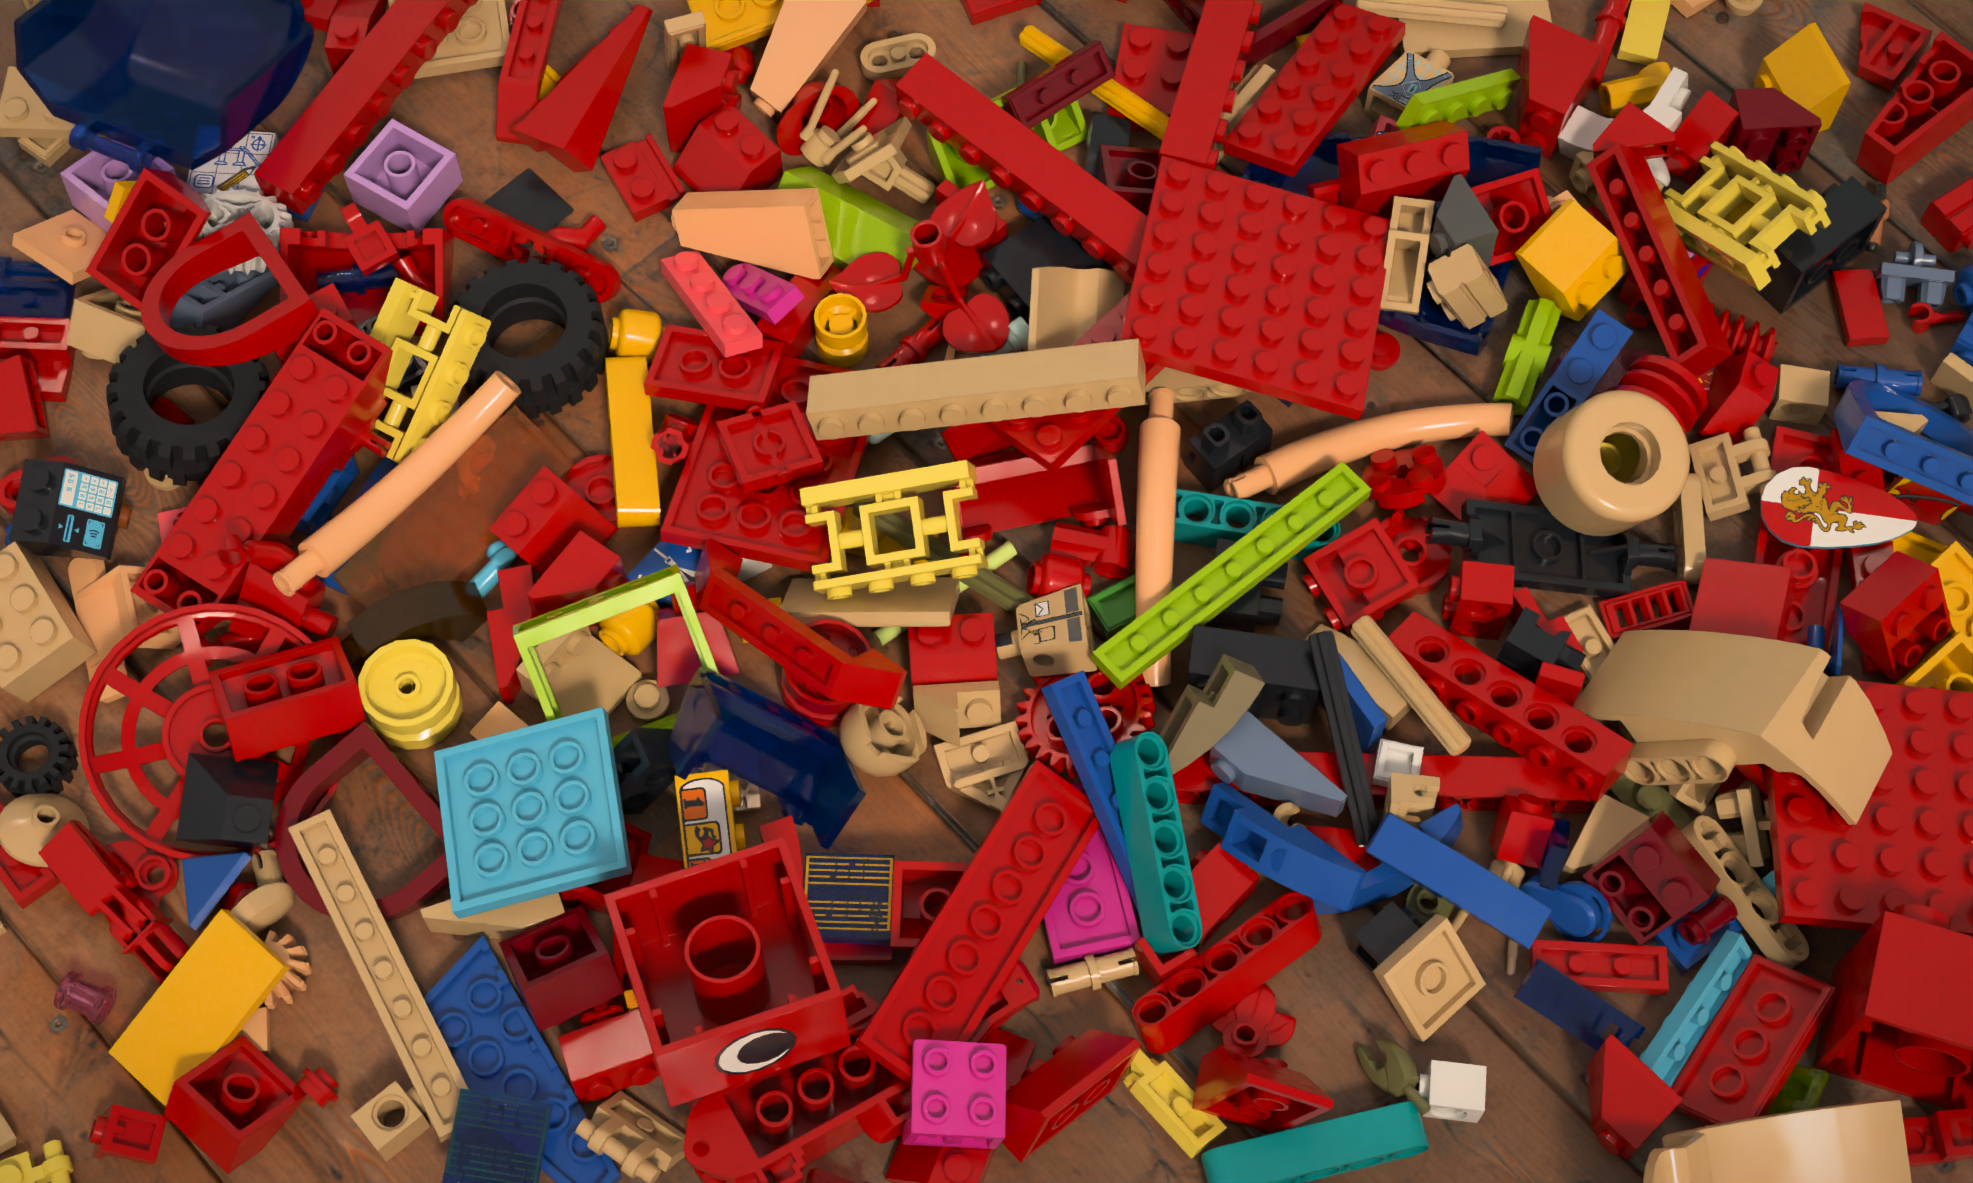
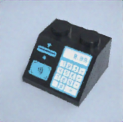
(67, 510)

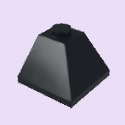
(227, 802)

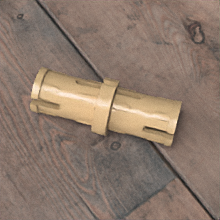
(1092, 972)

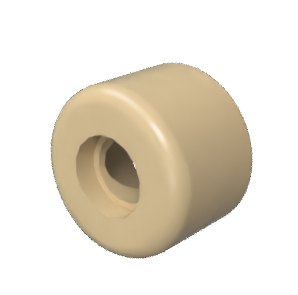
(1577, 484)

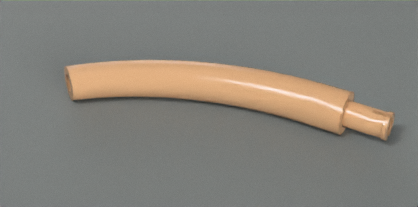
(1362, 438)
(397, 490)
(1156, 513)

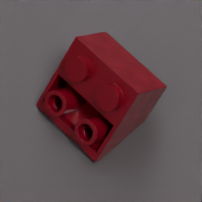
(1772, 128)
(1652, 877)

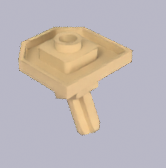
(884, 163)

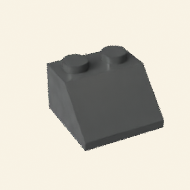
(1460, 222)

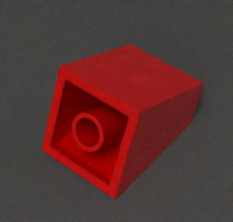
(1555, 79)

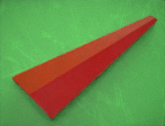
(580, 108)

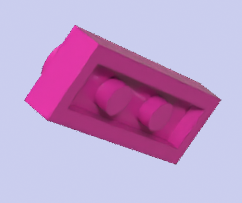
(761, 292)

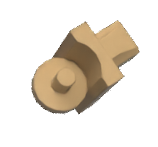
(1747, 804)

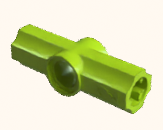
(1527, 354)

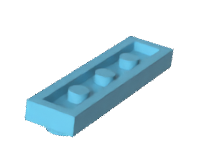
(1697, 1008)

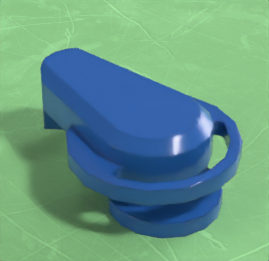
(1575, 908)

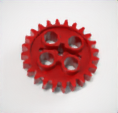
(1124, 710)

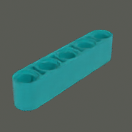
(1221, 510)
(1156, 843)
(1321, 1148)

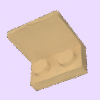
(582, 673)

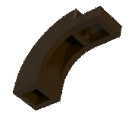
(421, 612)

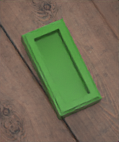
(1115, 606)

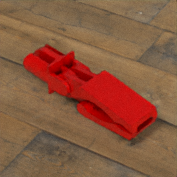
(99, 884)

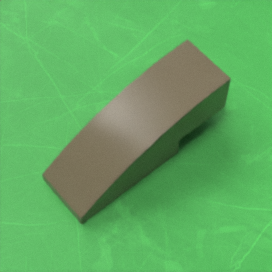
(1210, 713)

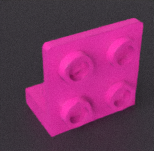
(957, 1094)

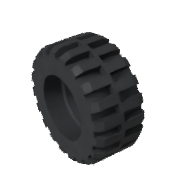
(543, 293)
(169, 447)

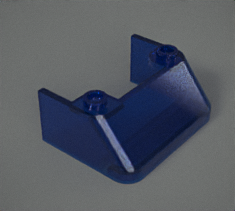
(767, 748)

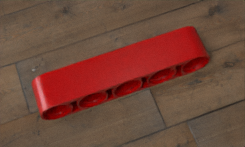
(1226, 972)

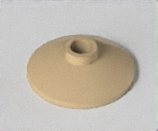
(24, 833)

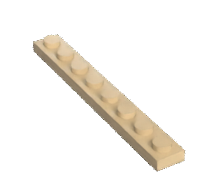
(381, 968)

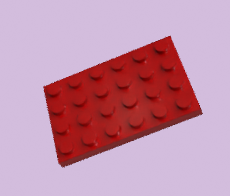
(769, 521)

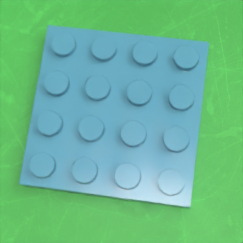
(531, 813)

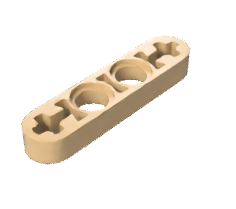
(1784, 941)

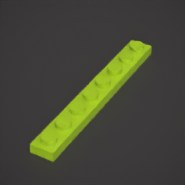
(1230, 575)

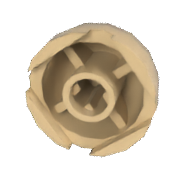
(882, 739)

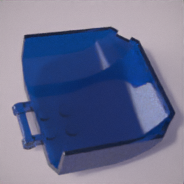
(162, 72)

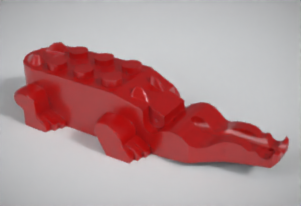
(797, 1114)

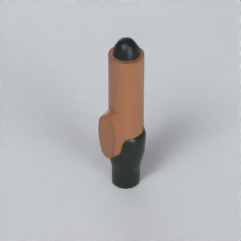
(1879, 192)

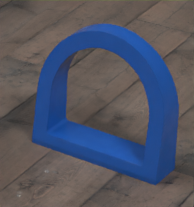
(1936, 464)

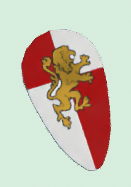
(1831, 510)

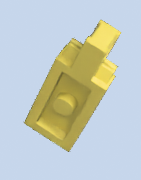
(1170, 1103)

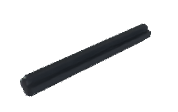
(1344, 736)

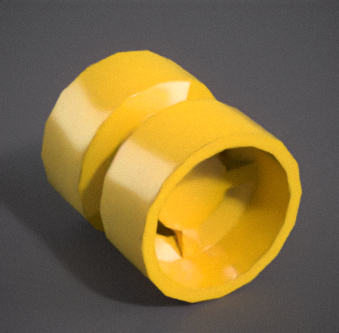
(841, 330)

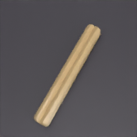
(1439, 11)
(1411, 685)

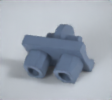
(1929, 281)

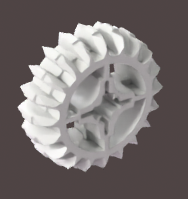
(233, 204)

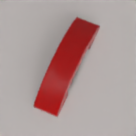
(1939, 1137)

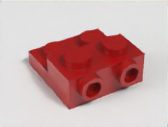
(1358, 576)

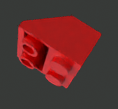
(1898, 613)

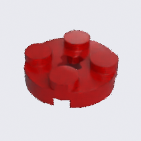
(1404, 476)
(1432, 560)

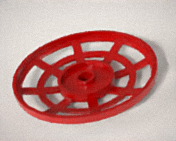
(183, 720)

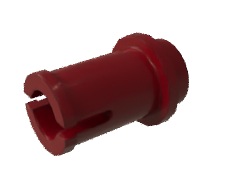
(1698, 926)

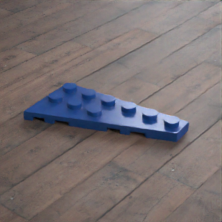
(507, 1057)

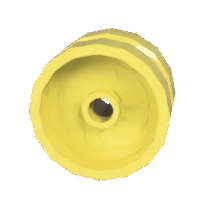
(410, 694)

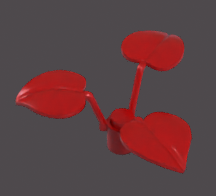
(964, 219)

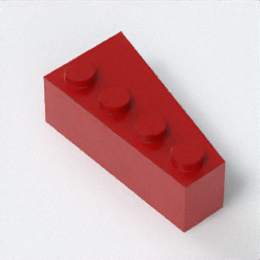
(1922, 113)

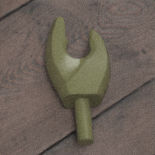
(1397, 1075)

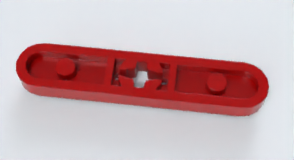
(500, 236)

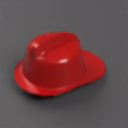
(837, 111)

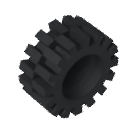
(52, 772)

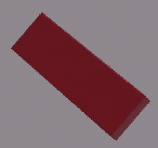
(1059, 85)

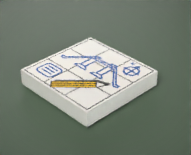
(235, 166)

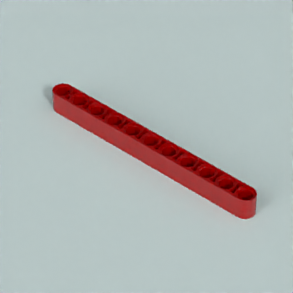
(1469, 781)

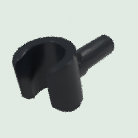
(1955, 406)

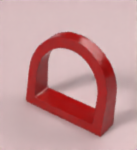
(209, 256)

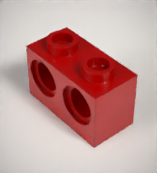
(1479, 600)

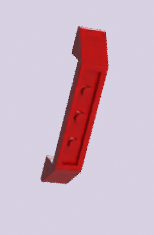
(525, 63)
(862, 680)

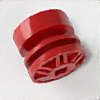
(1668, 384)
(804, 698)

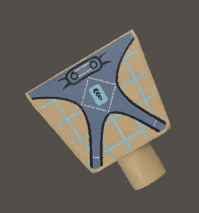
(1406, 77)

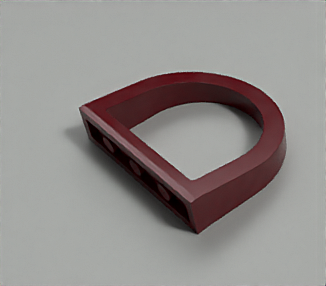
(343, 758)

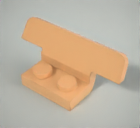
(112, 611)

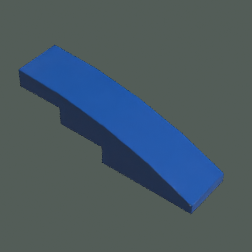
(1458, 880)

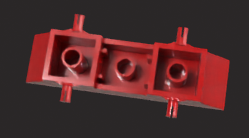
(275, 466)

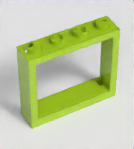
(598, 608)

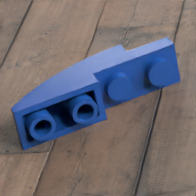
(1571, 381)
(1281, 852)

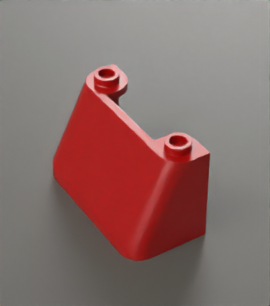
(326, 251)

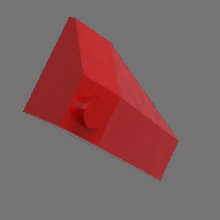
(959, 1164)

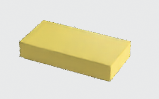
(1643, 31)

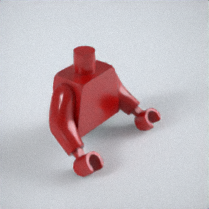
(260, 592)

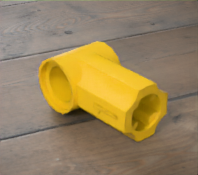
(1636, 89)

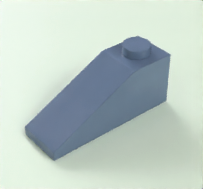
(222, 299)
(1270, 768)

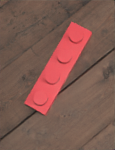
(711, 303)

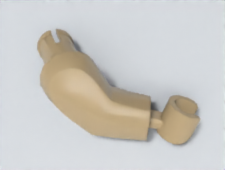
(270, 899)

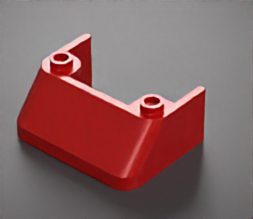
(1022, 492)

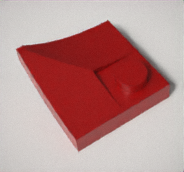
(1484, 474)

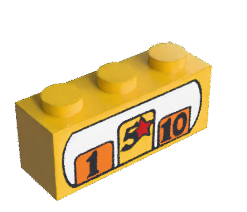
(708, 817)

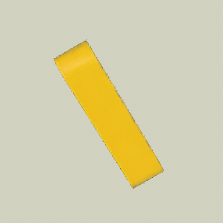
(630, 442)

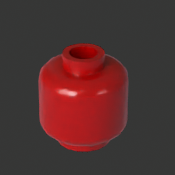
(1055, 573)

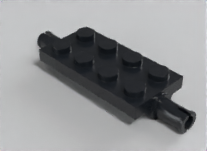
(1547, 551)

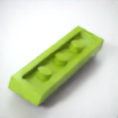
(1460, 99)

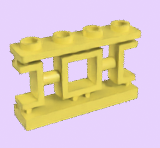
(1717, 196)
(444, 373)
(890, 493)

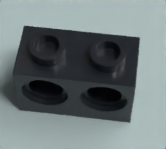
(643, 767)

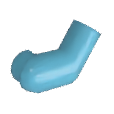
(501, 558)

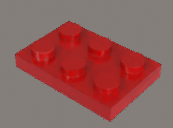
(1151, 66)
(696, 371)

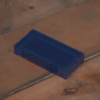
(1554, 854)

